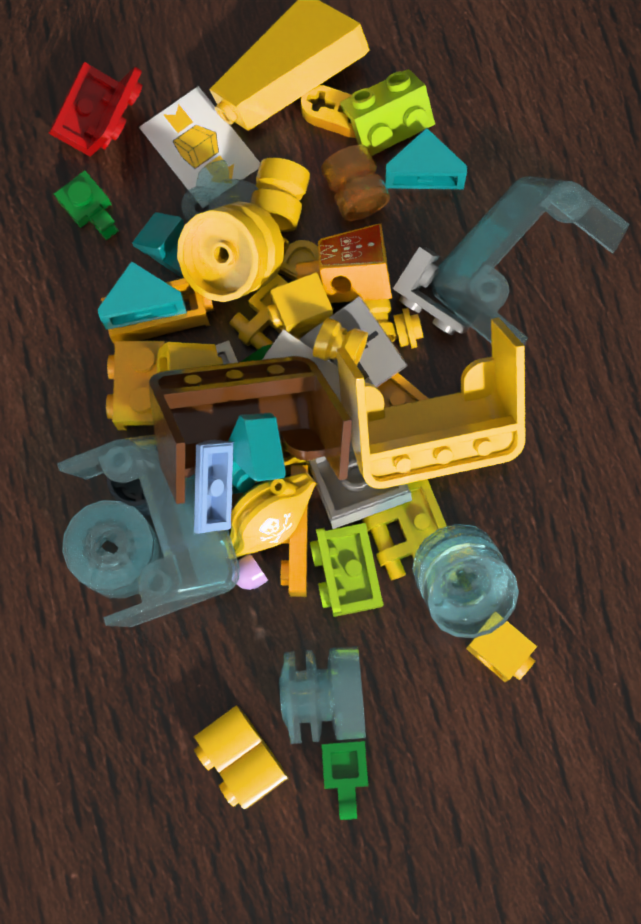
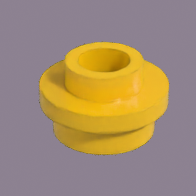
(408, 328)

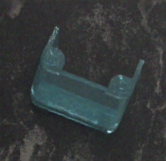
(468, 276)
(193, 563)

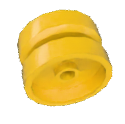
(230, 251)

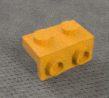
(131, 370)

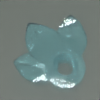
(216, 189)

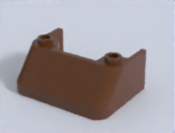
(208, 400)

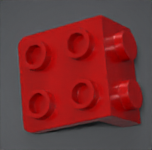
(95, 109)

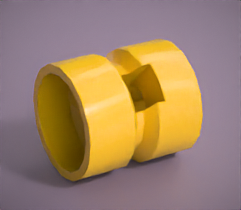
(280, 189)

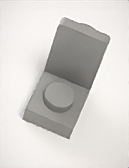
(420, 272)

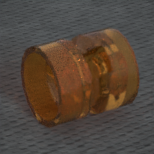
(353, 178)

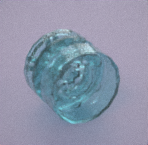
(100, 570)
(476, 597)
(323, 695)

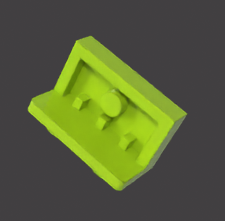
(389, 111)
(348, 570)

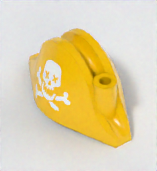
(269, 513)

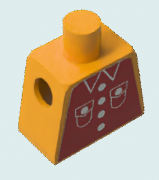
(351, 265)

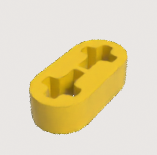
(328, 117)

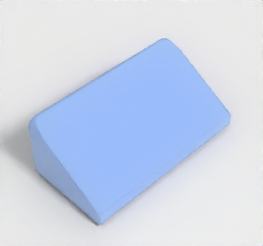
(213, 486)

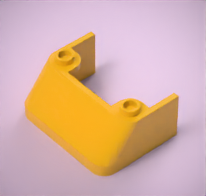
(444, 432)

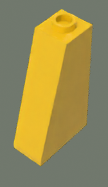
(287, 62)

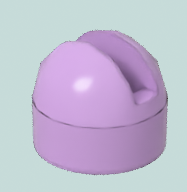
(250, 573)

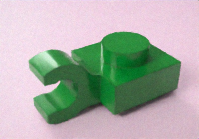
(87, 203)
(344, 770)

